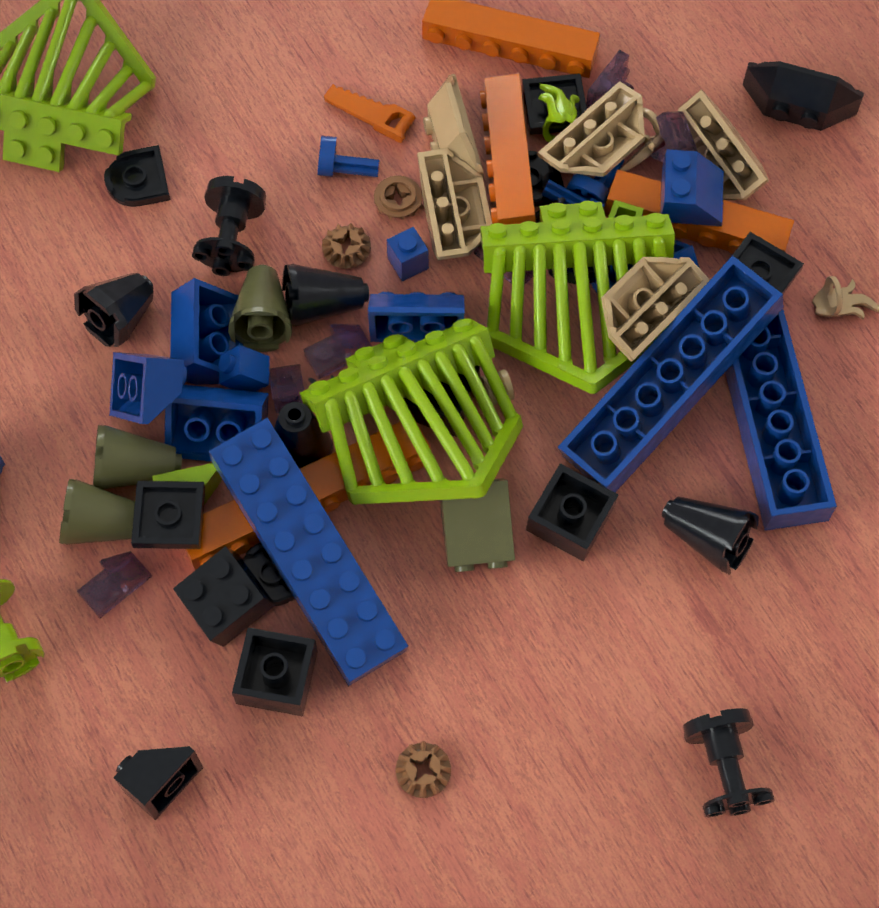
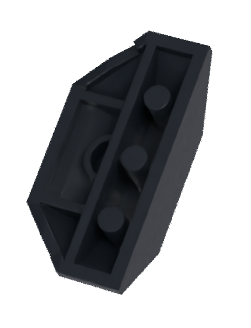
(801, 94)

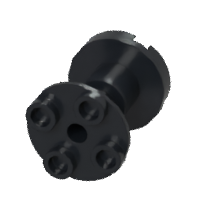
(233, 205)
(724, 750)

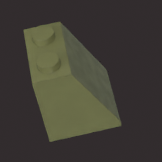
(479, 529)

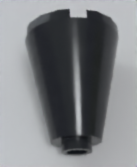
(320, 293)
(302, 434)
(712, 530)

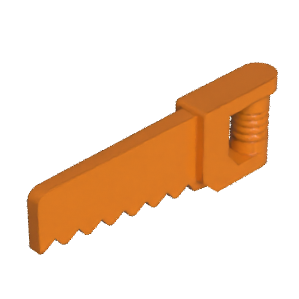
(372, 112)

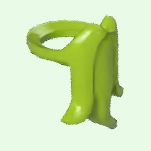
(558, 106)

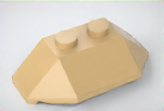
(450, 126)
(599, 135)
(724, 147)
(452, 203)
(649, 300)

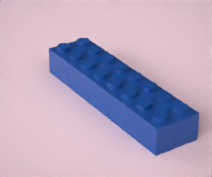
(672, 375)
(779, 432)
(308, 551)

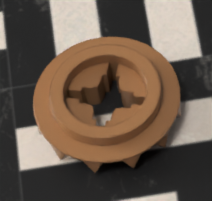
(408, 190)
(354, 254)
(428, 784)

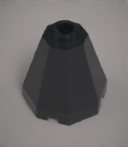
(114, 307)

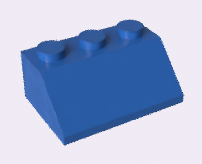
(412, 314)
(201, 329)
(144, 385)
(210, 416)

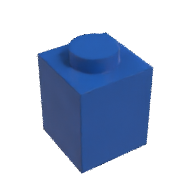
(407, 254)
(244, 369)

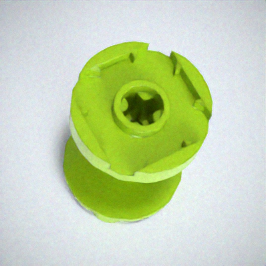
(16, 654)

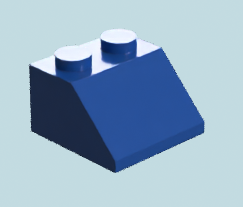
(691, 189)

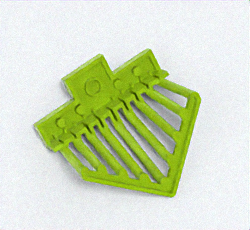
(41, 124)
(564, 239)
(403, 369)

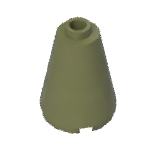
(260, 313)
(130, 458)
(95, 515)

